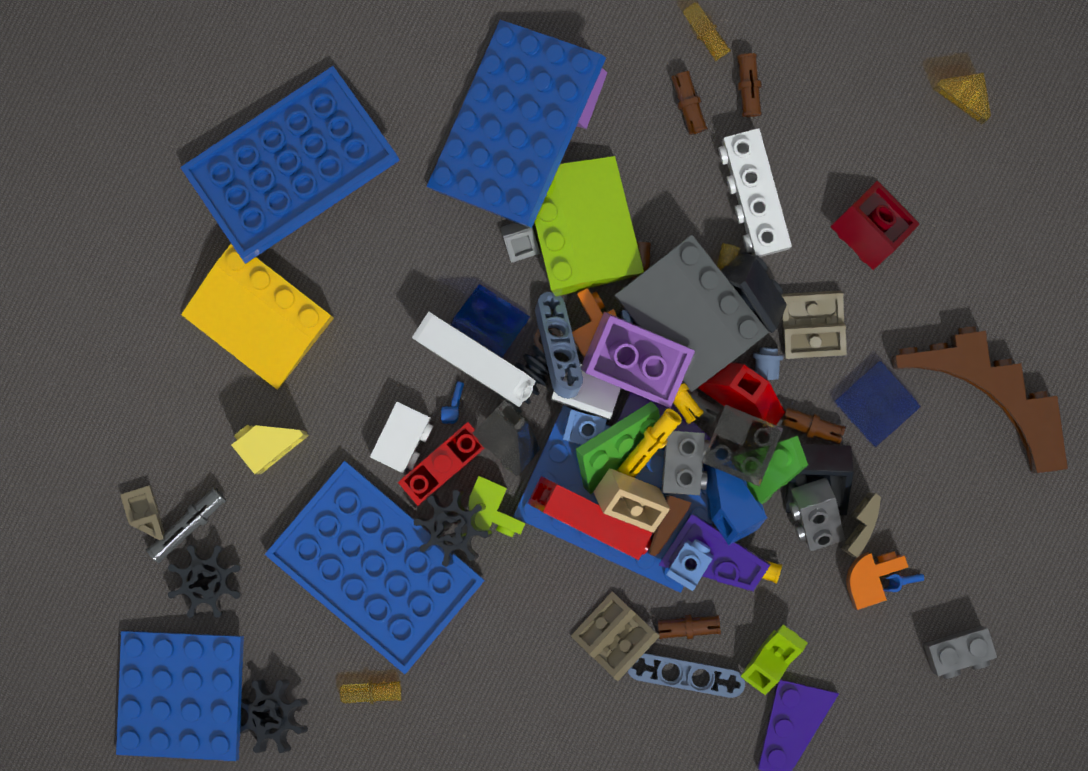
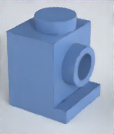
(576, 421)
(684, 575)

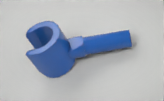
(450, 414)
(897, 581)

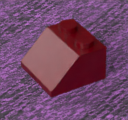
(875, 225)

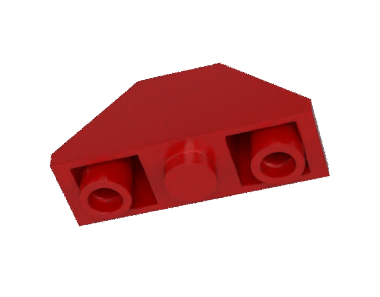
(745, 391)
(441, 464)

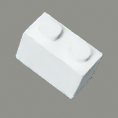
(401, 438)

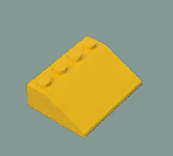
(256, 316)

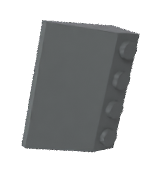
(694, 306)

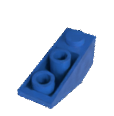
(732, 505)

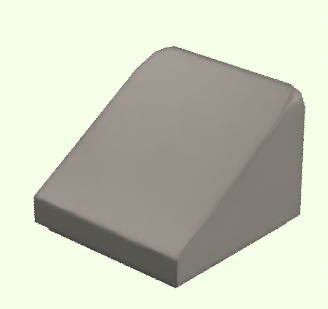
(519, 241)

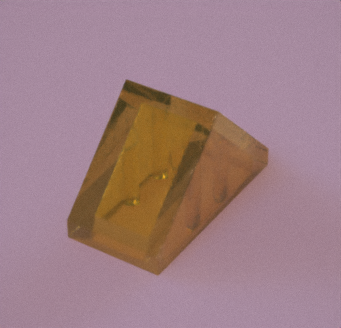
(967, 94)

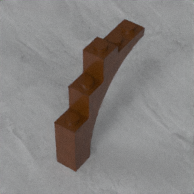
(1034, 419)

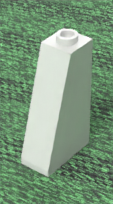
(474, 359)

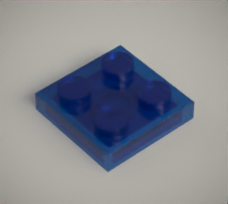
(490, 320)
(877, 404)

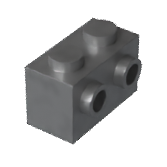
(684, 463)
(817, 515)
(960, 651)

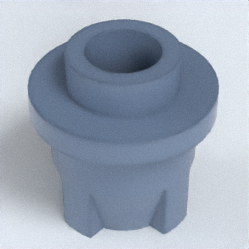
(768, 362)

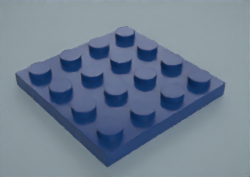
(180, 695)

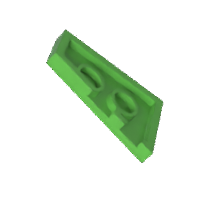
(613, 445)
(784, 465)

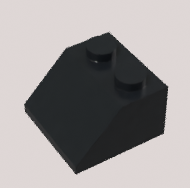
(753, 284)
(827, 462)

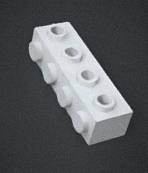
(755, 192)

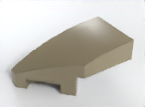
(143, 511)

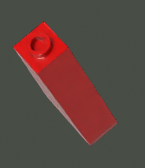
(589, 518)

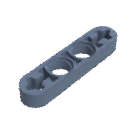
(563, 344)
(684, 679)

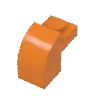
(592, 305)
(864, 580)

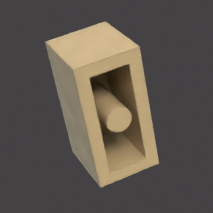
(631, 500)

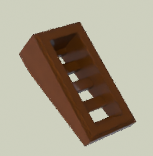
(669, 523)

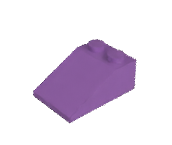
(637, 360)

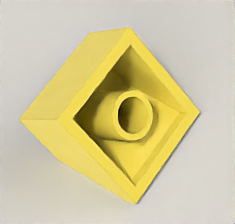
(265, 445)

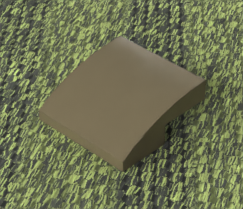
(814, 324)
(866, 516)
(615, 636)

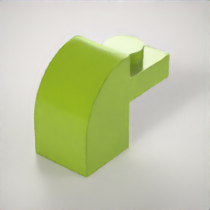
(492, 495)
(773, 659)

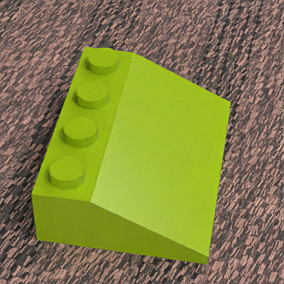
(587, 228)

